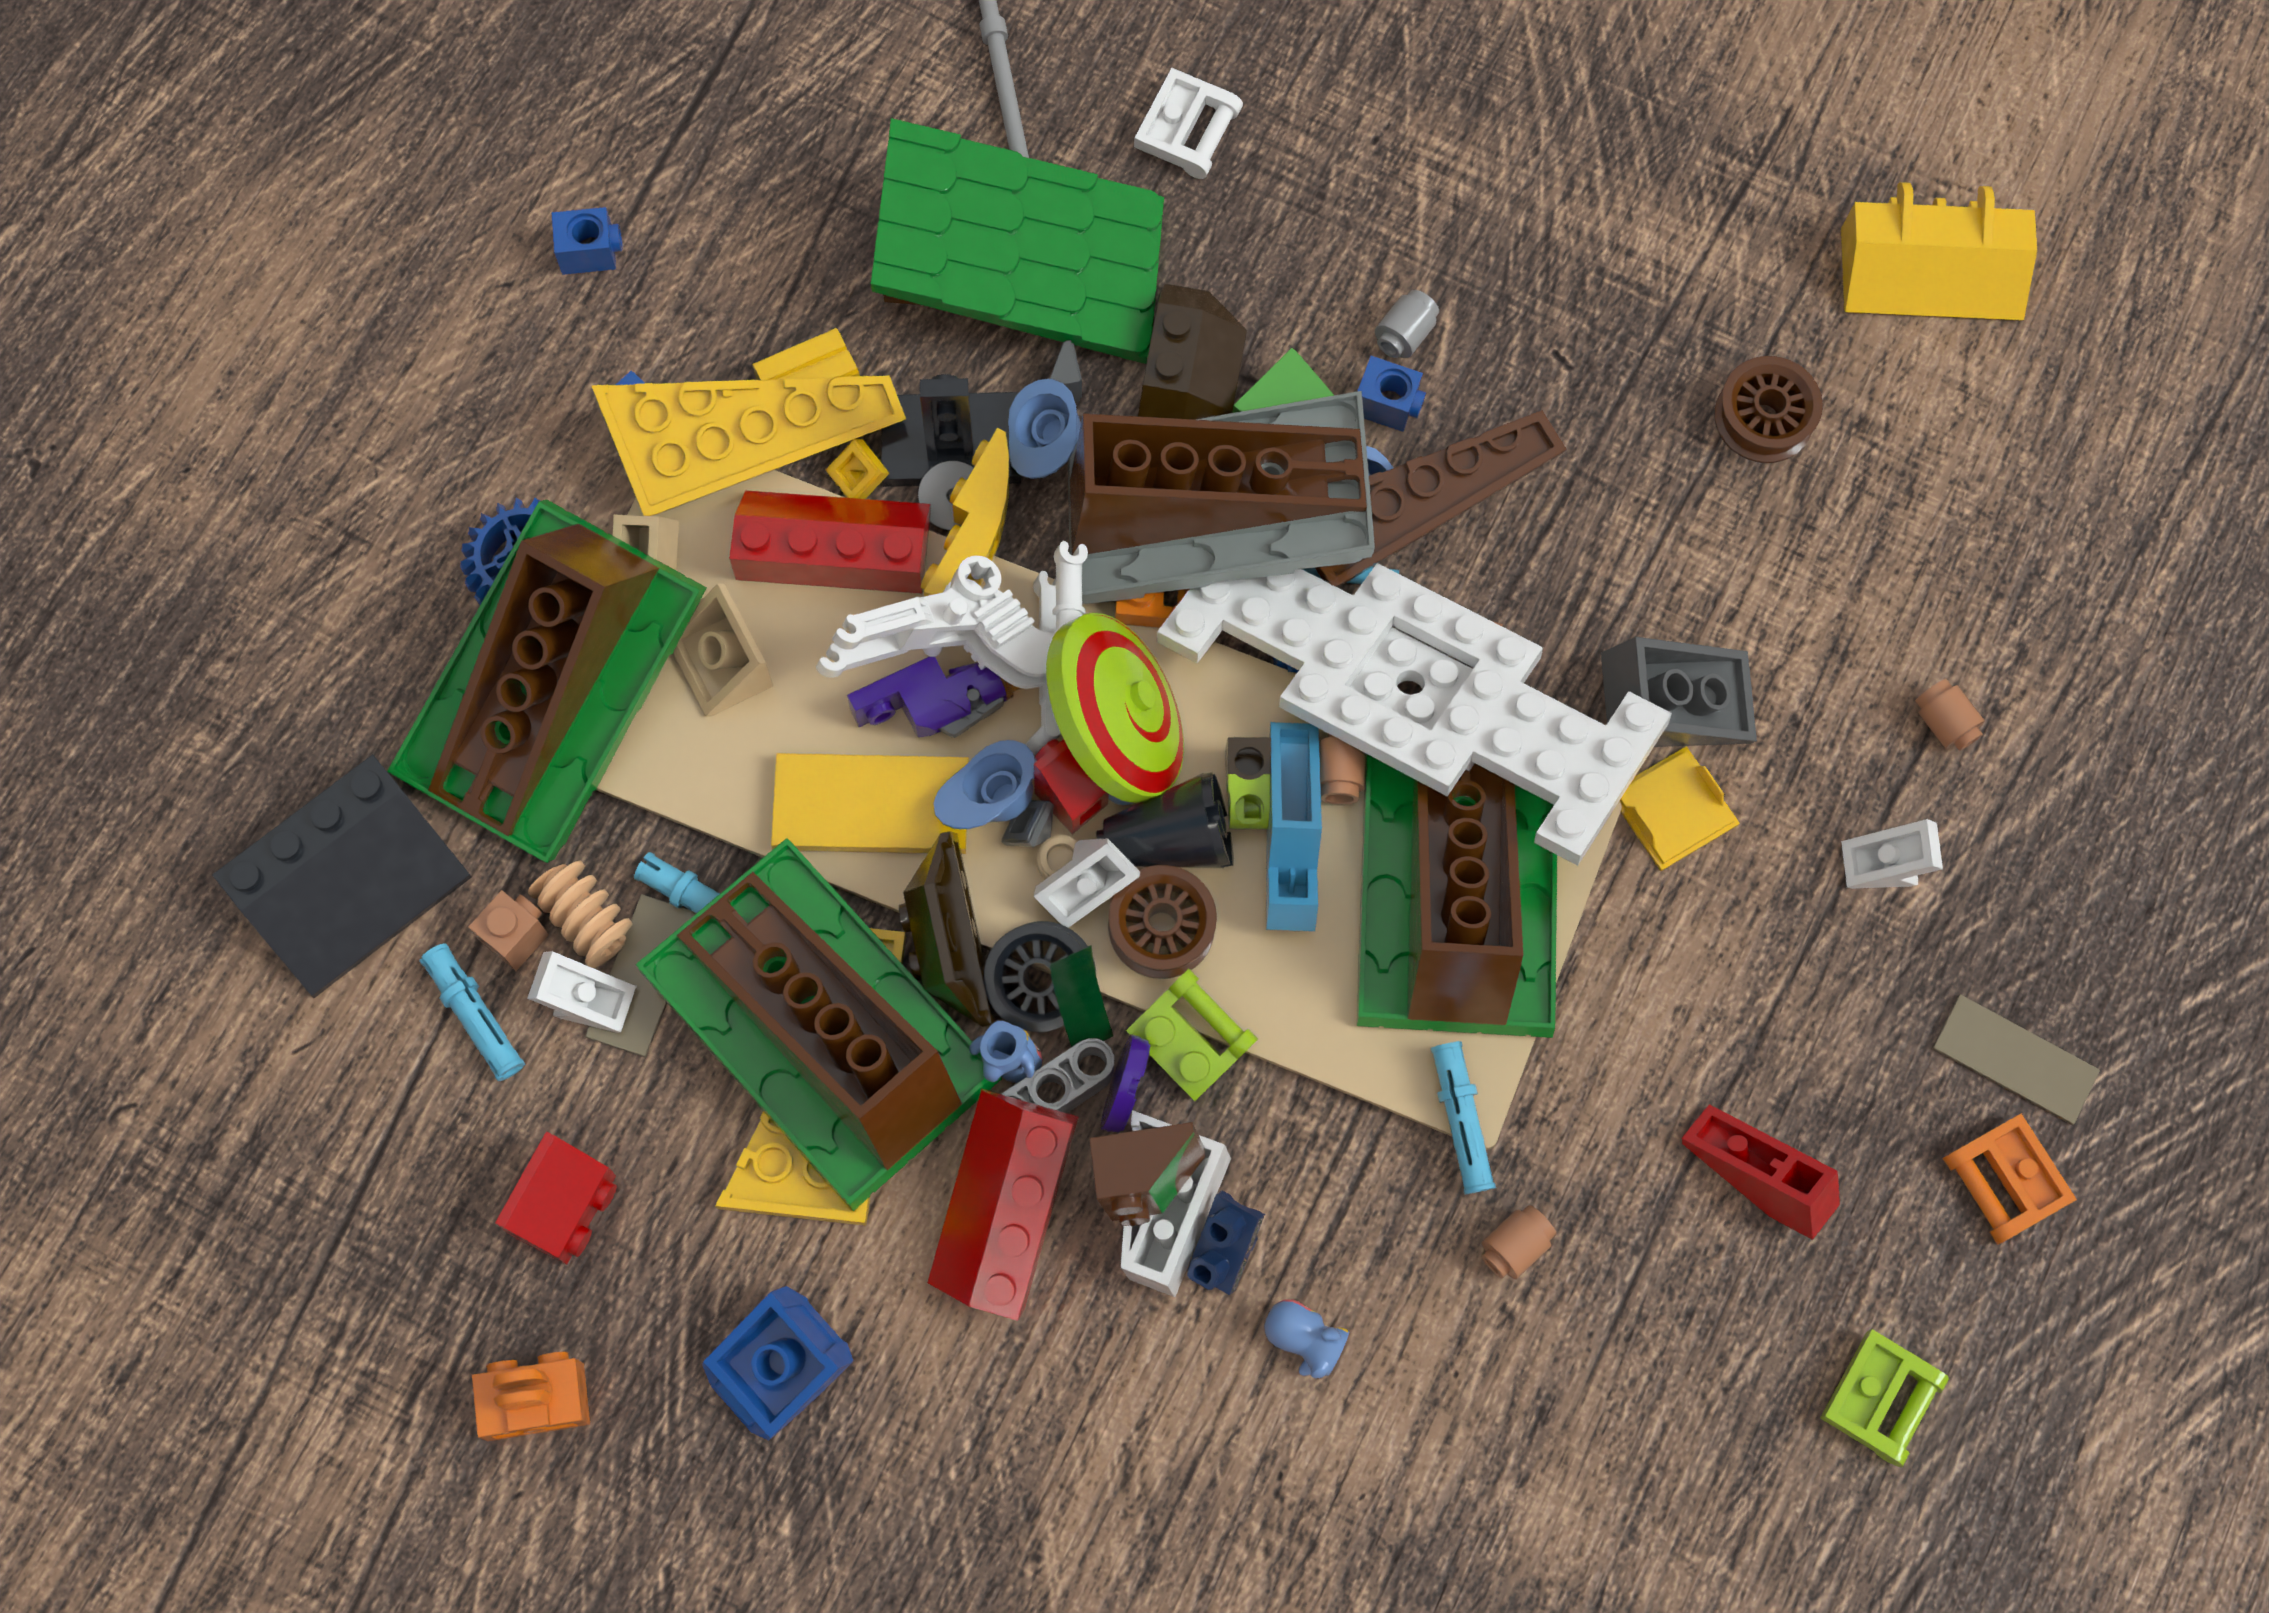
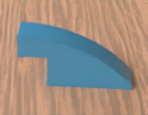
(1293, 828)

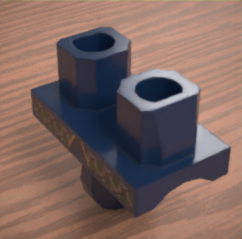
(1224, 1244)

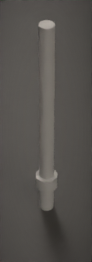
(994, 35)

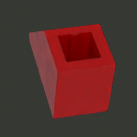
(1067, 786)

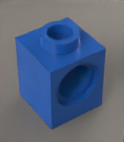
(577, 225)
(1387, 376)

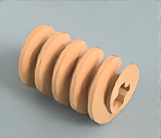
(581, 912)

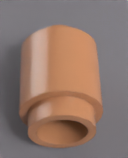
(1950, 715)
(1340, 771)
(1518, 1242)

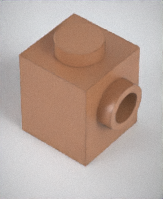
(510, 928)

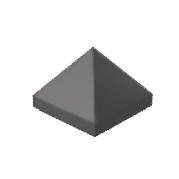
(1031, 826)

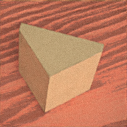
(721, 654)

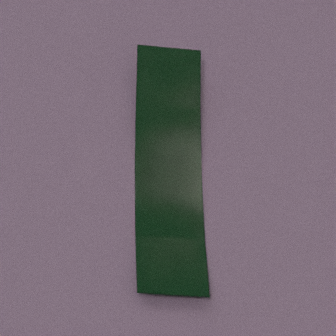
(1080, 997)

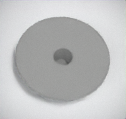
(937, 489)

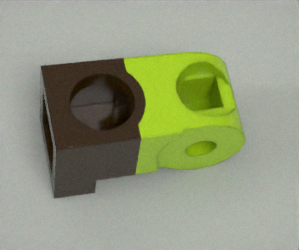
(1248, 781)

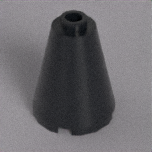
(1175, 828)

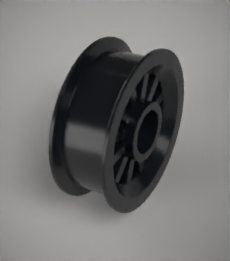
(996, 978)

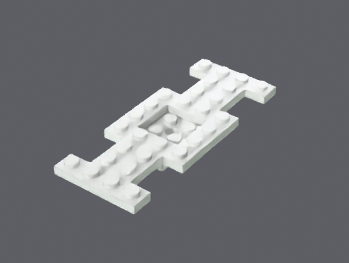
(1461, 717)

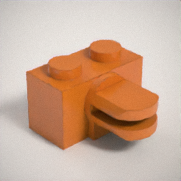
(530, 1398)

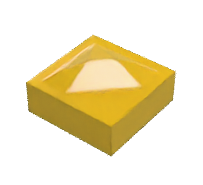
(857, 470)

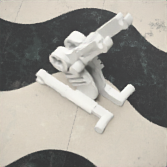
(980, 619)

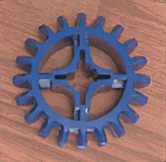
(486, 541)

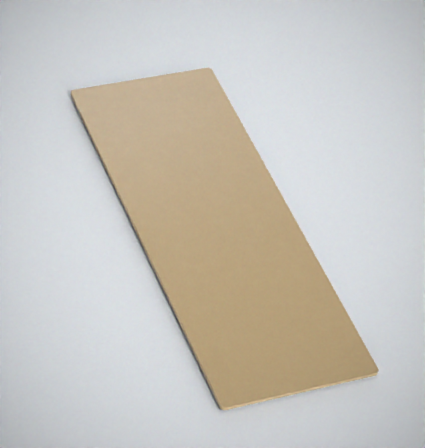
(1279, 984)

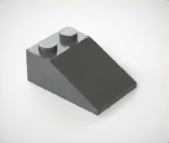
(1699, 684)

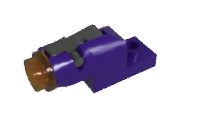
(931, 699)

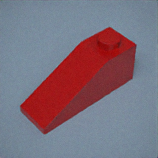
(1766, 1171)

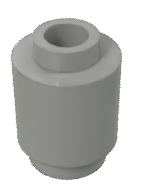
(1406, 324)

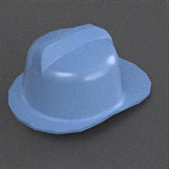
(1042, 428)
(988, 788)

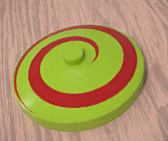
(1115, 707)

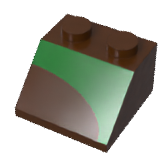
(1144, 1170)

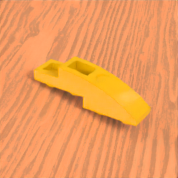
(980, 510)

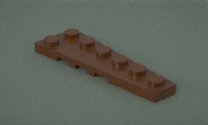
(1444, 484)

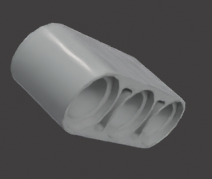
(1066, 1072)

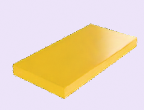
(861, 802)

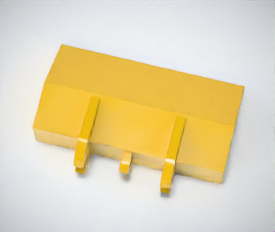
(1938, 258)

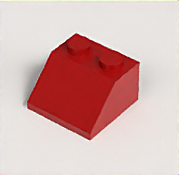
(557, 1199)

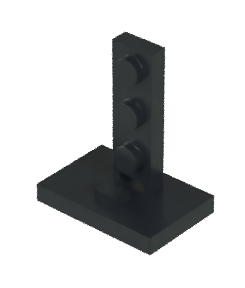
(942, 427)

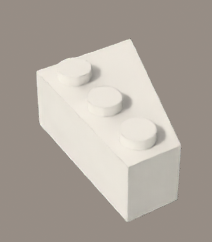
(1162, 1248)

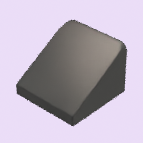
(1067, 370)

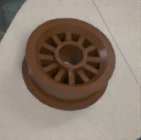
(1794, 417)
(1176, 962)

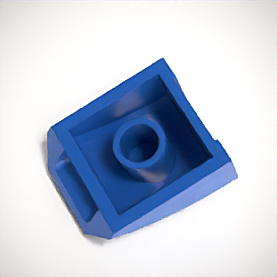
(776, 1362)

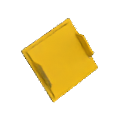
(1676, 808)

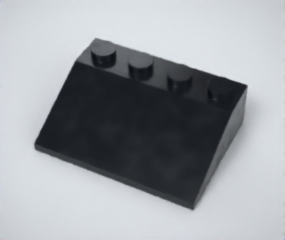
(342, 876)

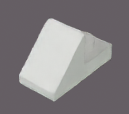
(1892, 856)
(1085, 882)
(581, 993)

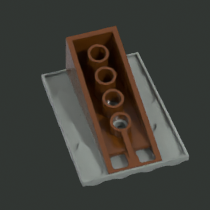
(1218, 496)

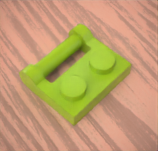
(1180, 1047)
(1870, 1389)

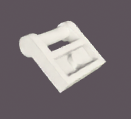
(1174, 117)

